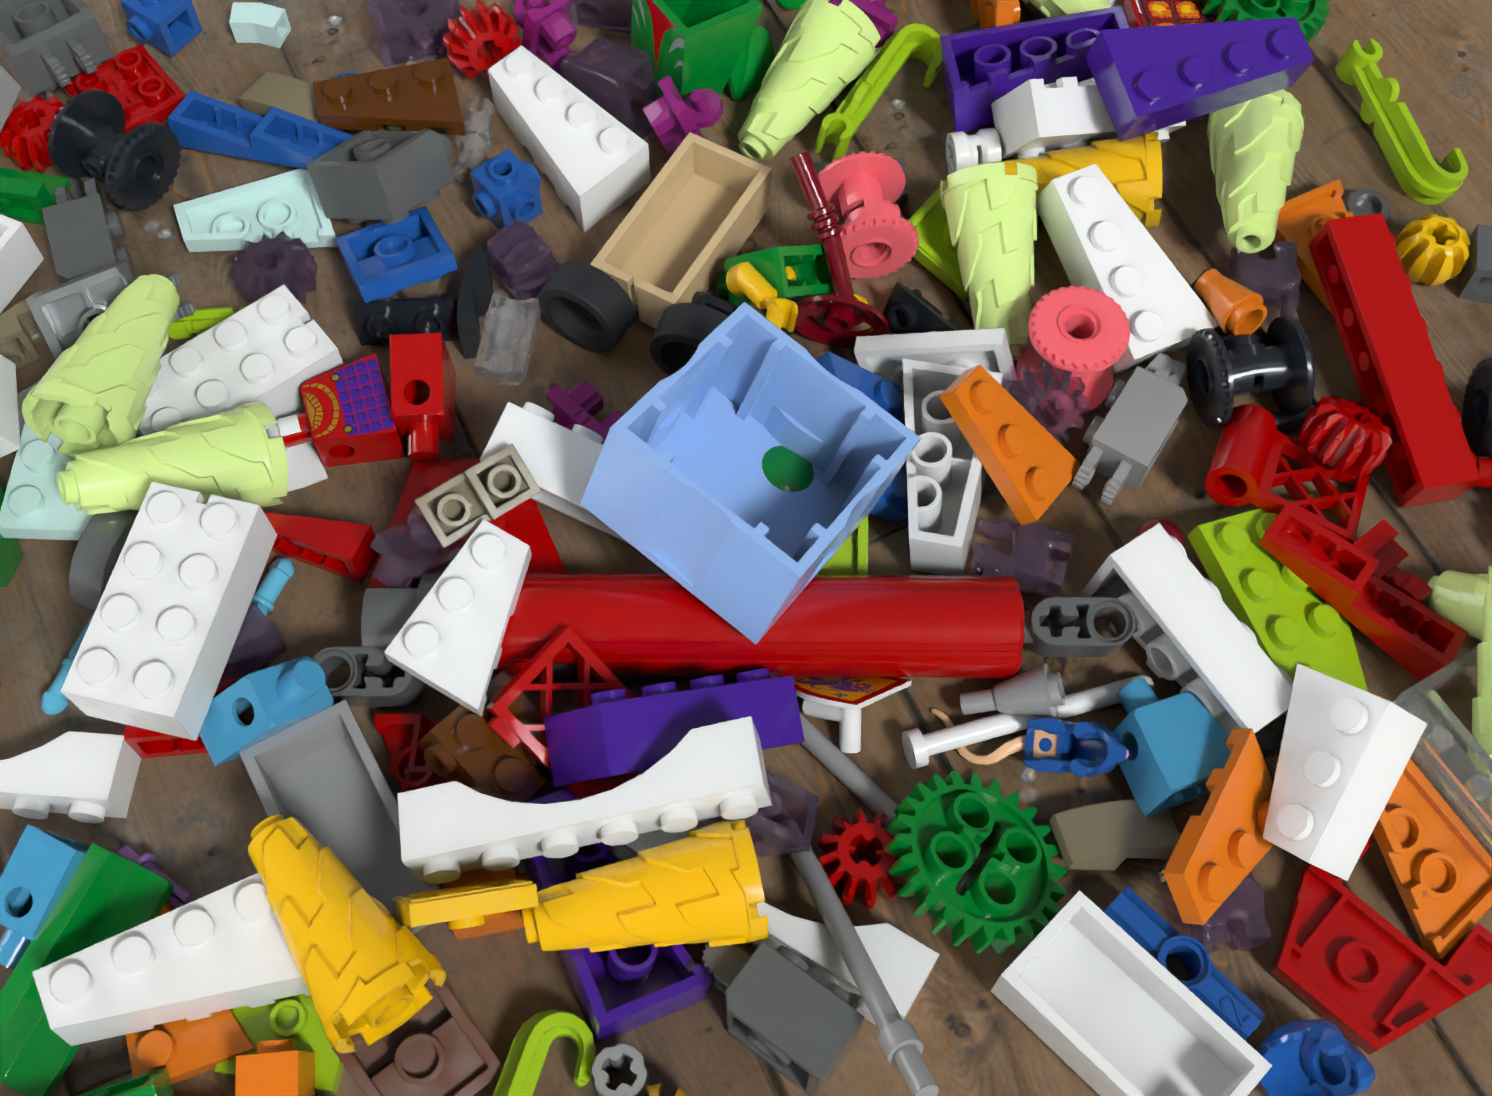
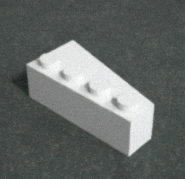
(1054, 117)
(571, 138)
(942, 472)
(1192, 632)
(173, 968)

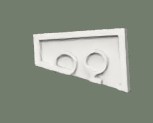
(961, 348)
(462, 620)

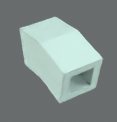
(259, 23)

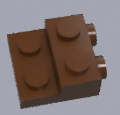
(473, 755)
(427, 1055)

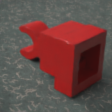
(1381, 544)

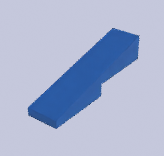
(229, 130)

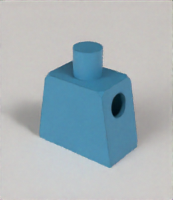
(277, 697)
(1169, 747)
(32, 885)

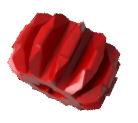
(480, 39)
(27, 131)
(1345, 436)
(862, 877)

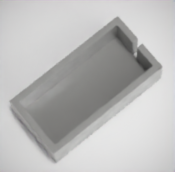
(338, 791)

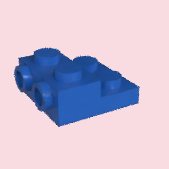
(396, 255)

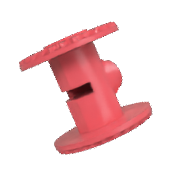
(864, 195)
(1079, 334)

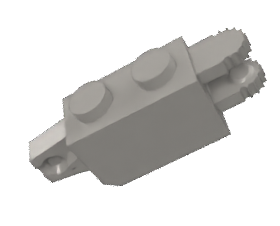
(1135, 428)

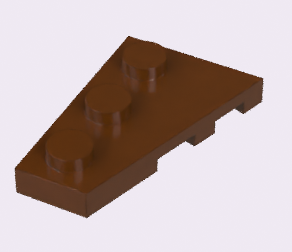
(398, 96)

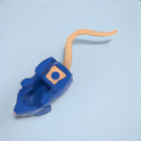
(1057, 747)

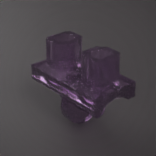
(410, 551)

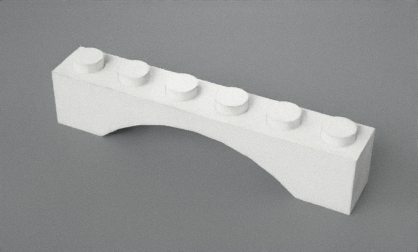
(72, 775)
(705, 777)
(897, 957)

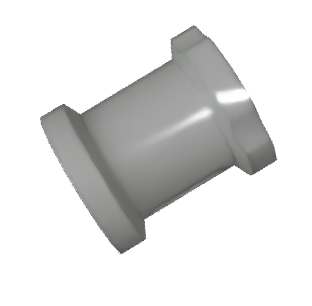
(616, 1059)

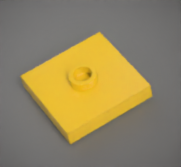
(465, 904)

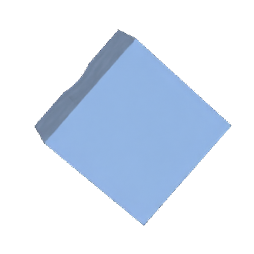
(690, 482)

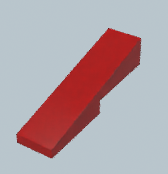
(325, 544)
(1345, 579)

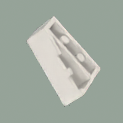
(1336, 769)

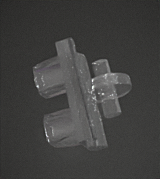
(507, 339)

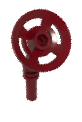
(841, 306)

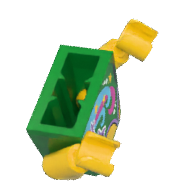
(776, 279)

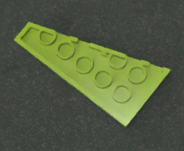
(1278, 607)

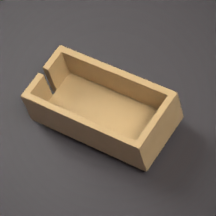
(686, 226)

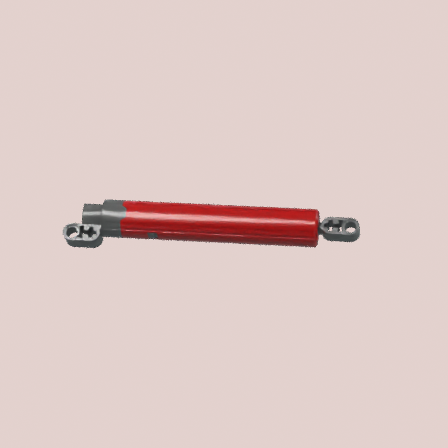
(830, 630)

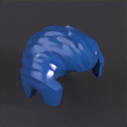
(1313, 1061)

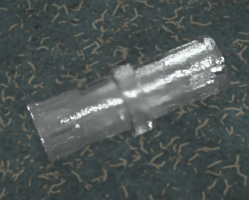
(478, 138)

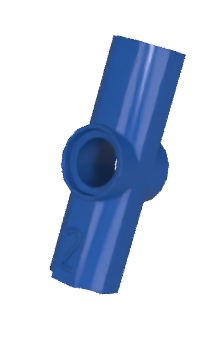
(1205, 979)

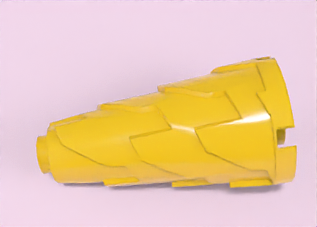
(1129, 165)
(664, 897)
(345, 943)

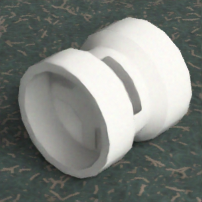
(972, 150)

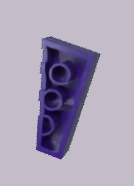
(998, 59)
(1190, 70)
(635, 733)
(620, 985)

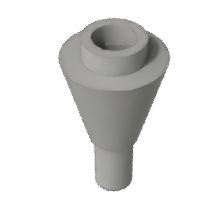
(1029, 693)

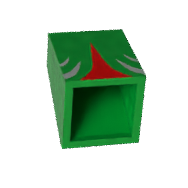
(693, 39)

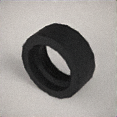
(587, 306)
(678, 331)

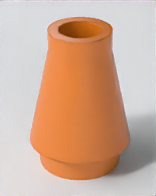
(1232, 305)

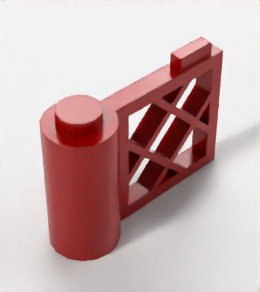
(1251, 463)
(512, 731)

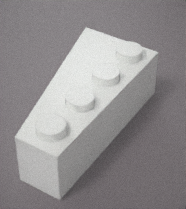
(1116, 255)

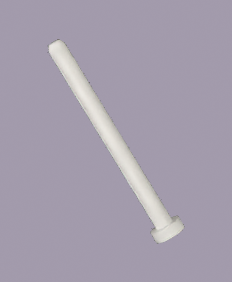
(920, 747)

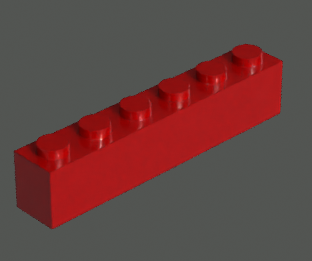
(1393, 359)

